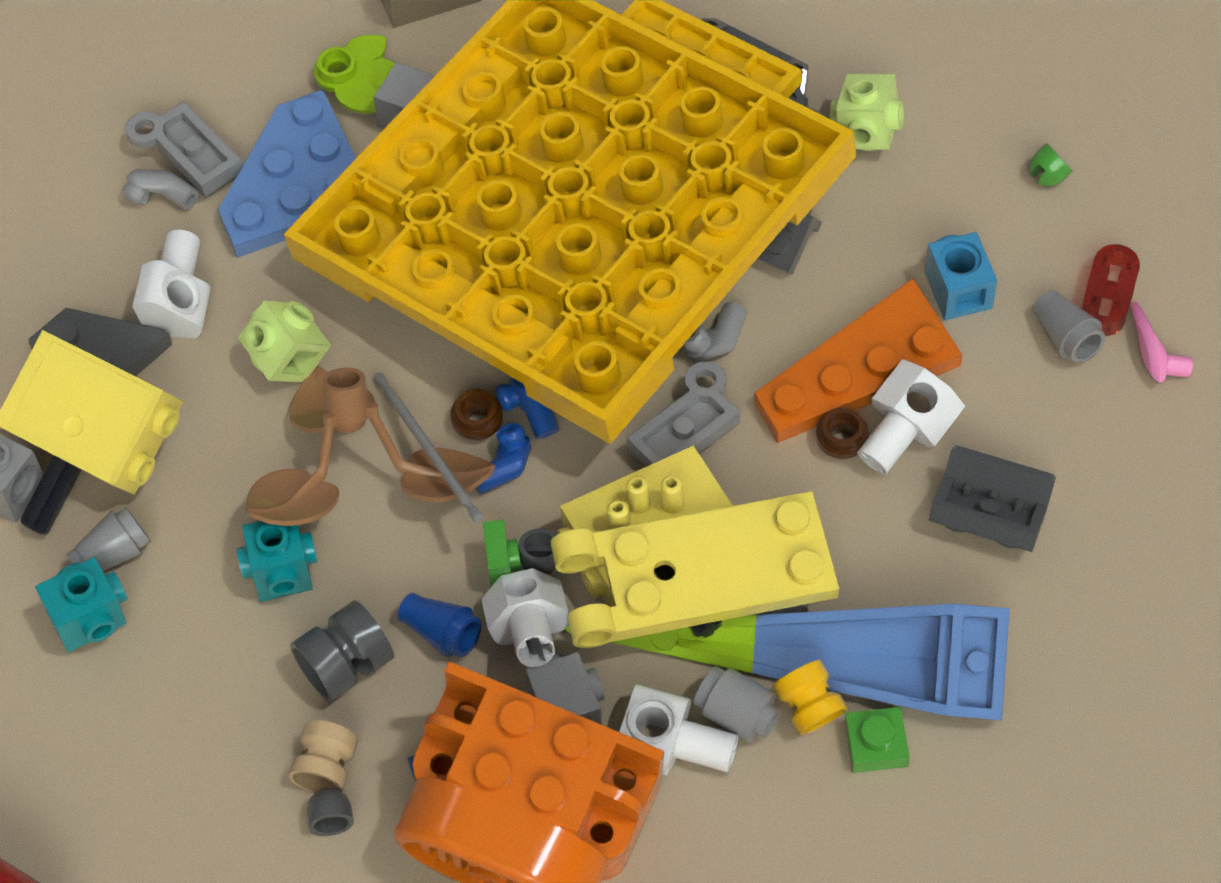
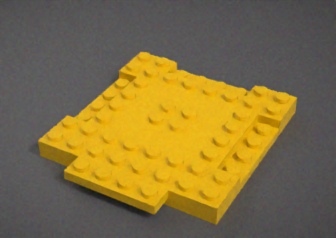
(577, 196)

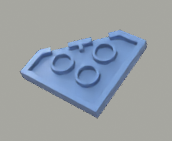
(284, 173)

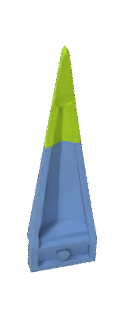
(907, 656)

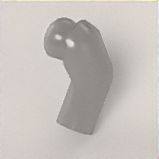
(162, 182)
(719, 340)

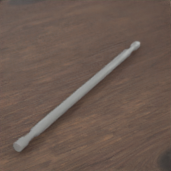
(428, 447)

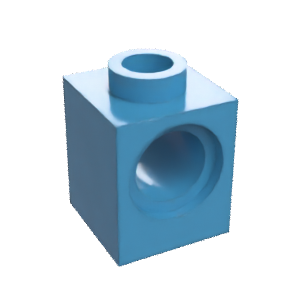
(960, 292)

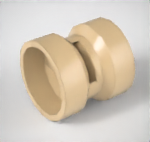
(323, 756)

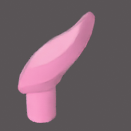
(1154, 352)

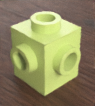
(870, 109)
(284, 341)

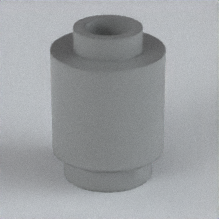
(737, 704)

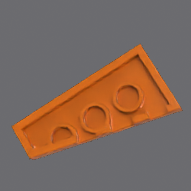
(857, 362)

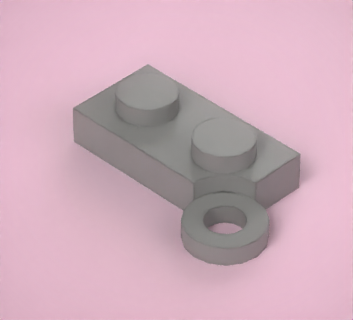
(188, 145)
(693, 419)

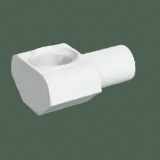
(169, 292)
(902, 422)
(526, 612)
(682, 738)

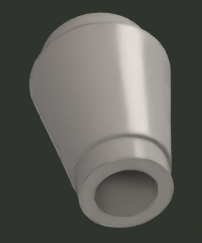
(1069, 327)
(111, 541)

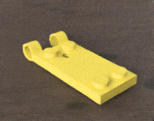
(723, 563)

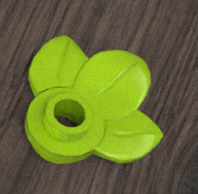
(360, 71)

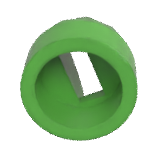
(1049, 161)

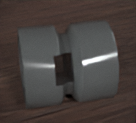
(341, 651)

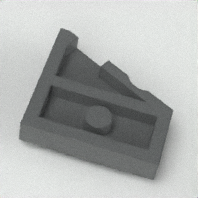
(113, 340)

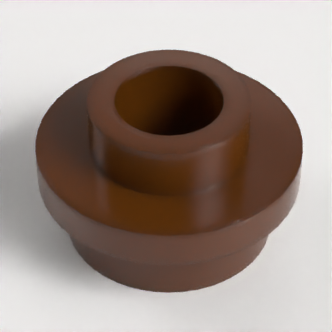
(473, 403)
(841, 421)

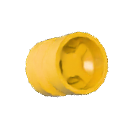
(807, 691)

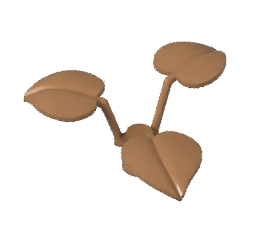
(343, 403)

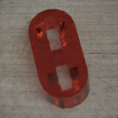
(1120, 291)

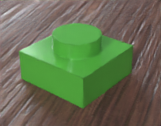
(500, 553)
(876, 739)

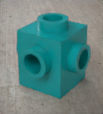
(276, 559)
(83, 603)

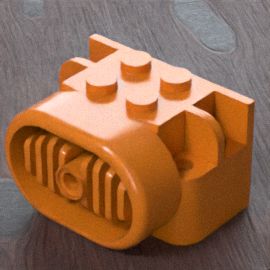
(523, 789)

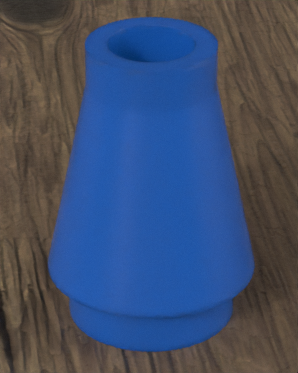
(444, 625)

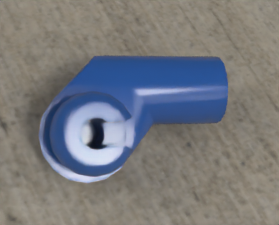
(540, 417)
(509, 458)

